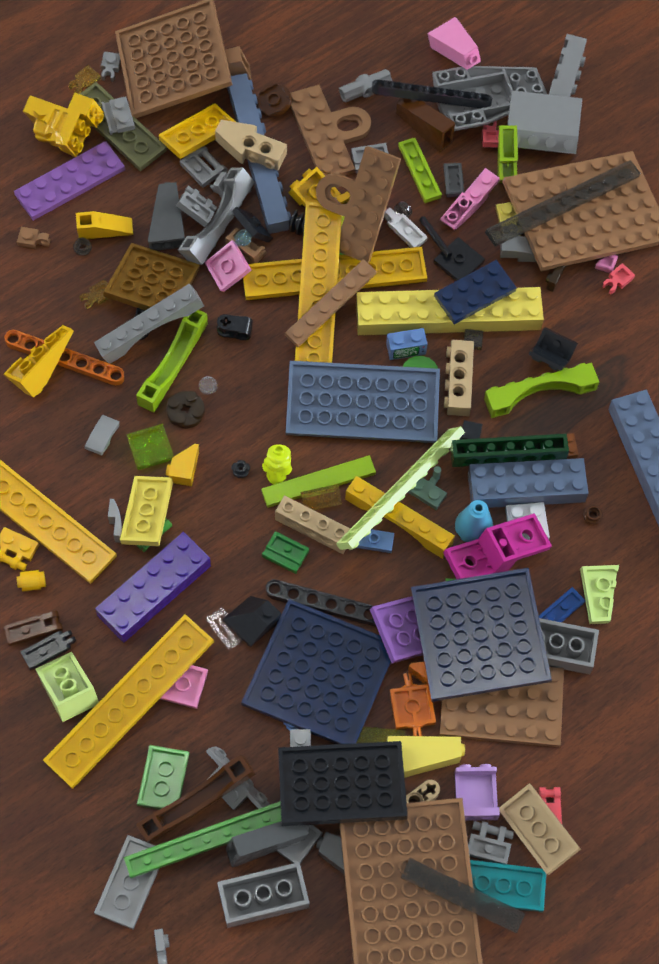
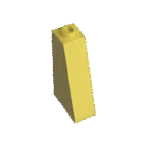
(428, 752)

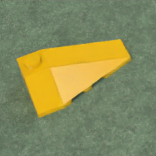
(35, 370)

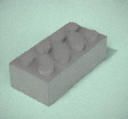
(569, 645)
(263, 895)

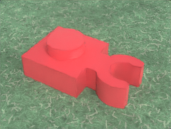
(490, 135)
(619, 277)

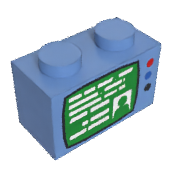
(406, 344)

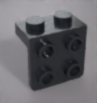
(553, 349)

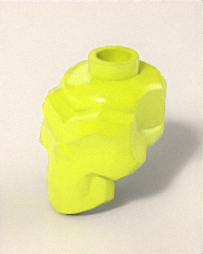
(277, 463)

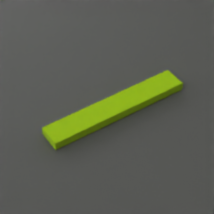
(337, 474)

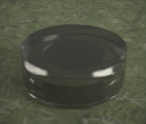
(403, 207)

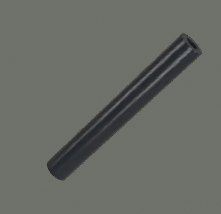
(437, 239)

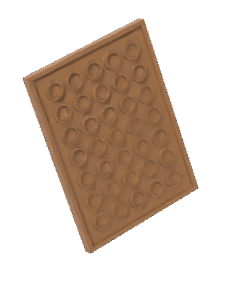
(603, 227)
(393, 917)

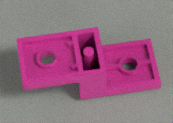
(498, 548)

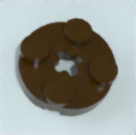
(185, 399)

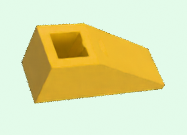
(102, 225)

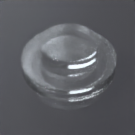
(208, 385)

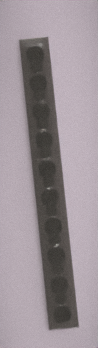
(562, 203)

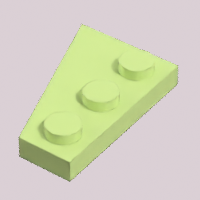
(599, 591)

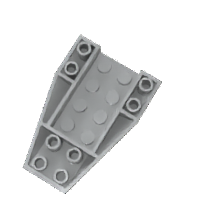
(488, 80)

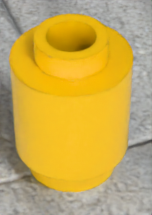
(31, 580)

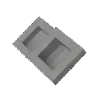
(101, 435)
(115, 518)

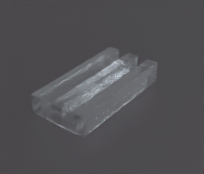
(216, 615)

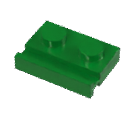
(285, 552)

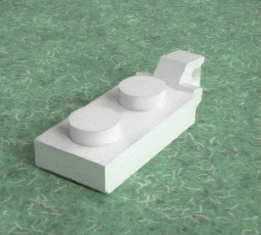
(405, 228)

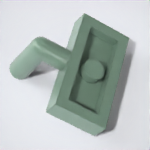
(428, 492)

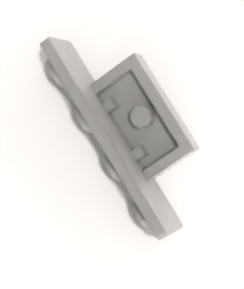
(240, 793)

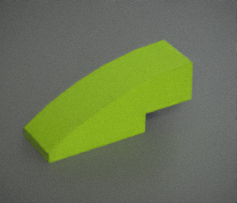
(507, 151)

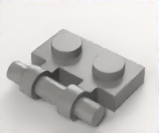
(196, 206)
(487, 848)

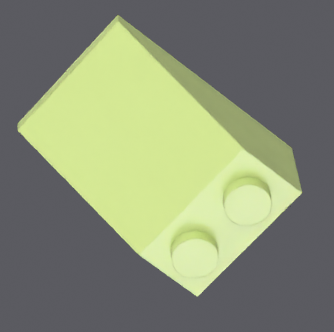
(67, 686)

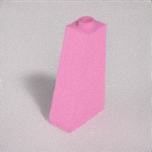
(455, 43)

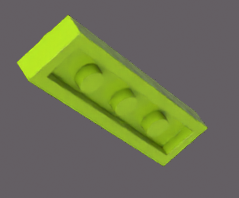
(420, 170)

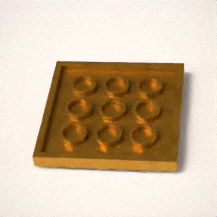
(148, 277)

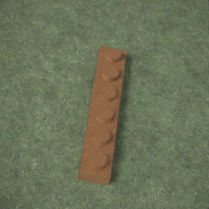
(330, 303)

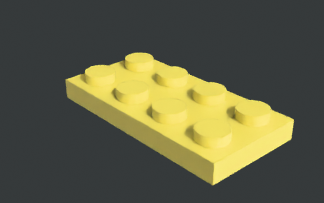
(146, 511)

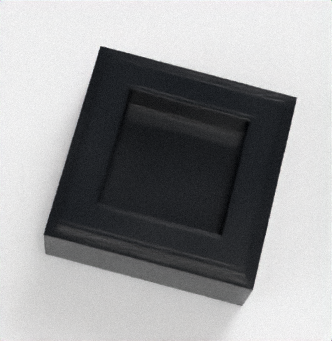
(472, 430)

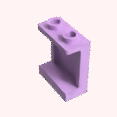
(478, 791)

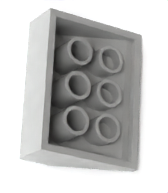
(545, 121)

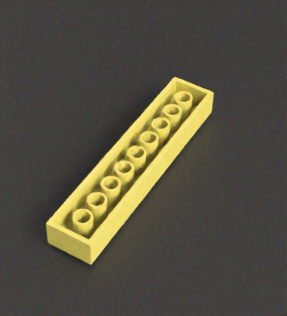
(409, 310)

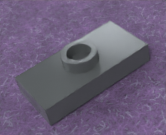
(453, 179)

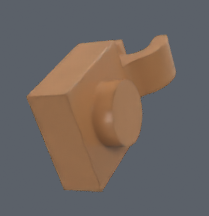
(31, 237)

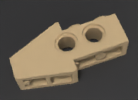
(237, 136)

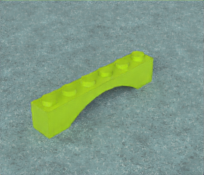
(576, 380)
(159, 382)

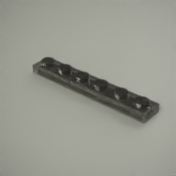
(463, 895)

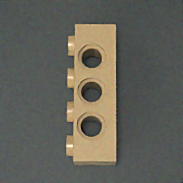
(463, 351)
(310, 523)

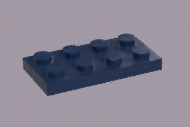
(475, 292)

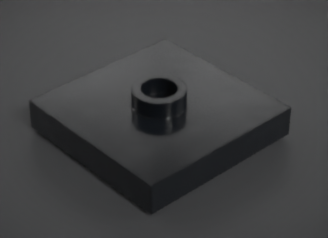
(252, 224)
(462, 262)

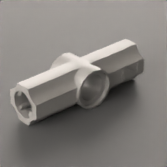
(362, 85)

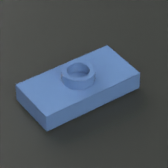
(377, 541)

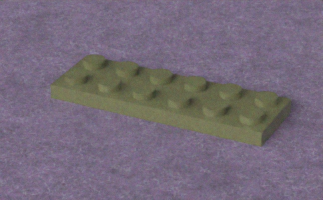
(136, 145)

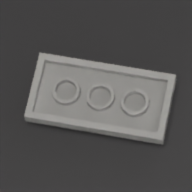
(124, 895)

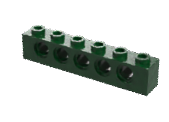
(509, 449)

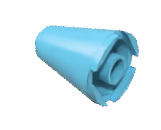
(473, 521)

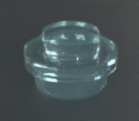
(242, 238)

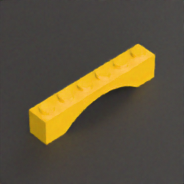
(422, 529)

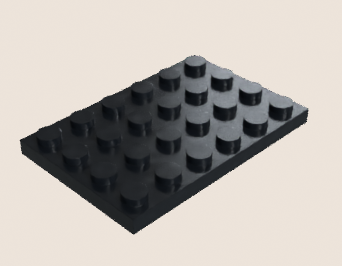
(342, 783)

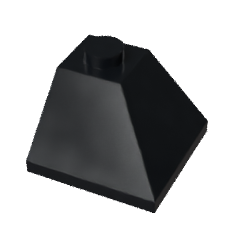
(252, 619)

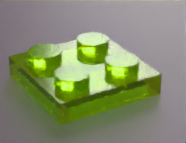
(150, 446)

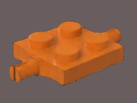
(412, 706)

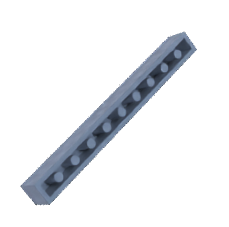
(266, 183)

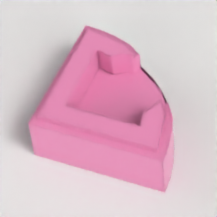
(607, 264)

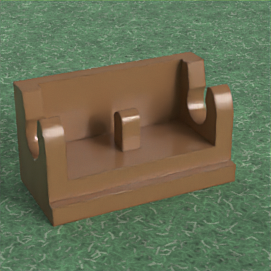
(251, 252)

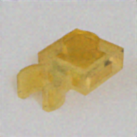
(84, 78)
(96, 294)

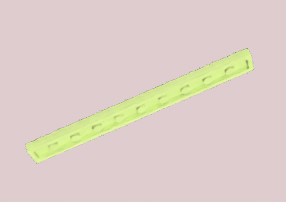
(399, 489)

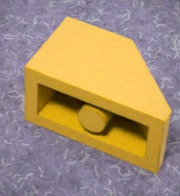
(184, 466)

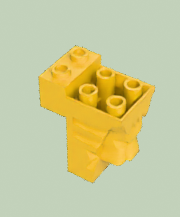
(64, 126)

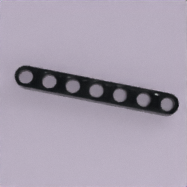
(431, 94)
(320, 605)

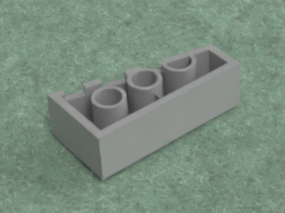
(568, 66)

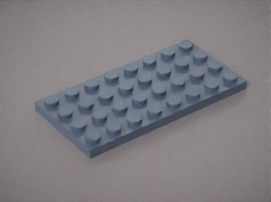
(363, 401)

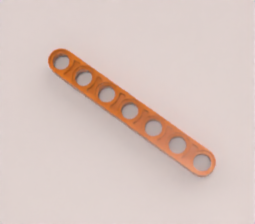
(70, 364)

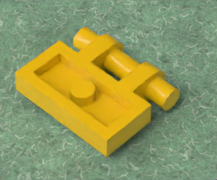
(17, 544)

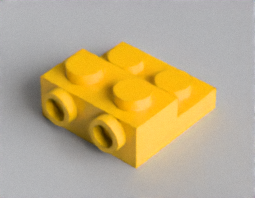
(306, 189)

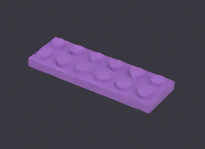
(69, 180)

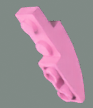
(471, 200)

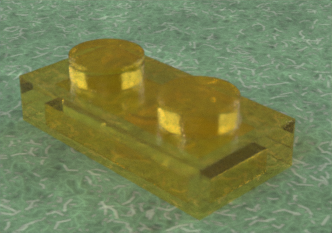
(321, 497)

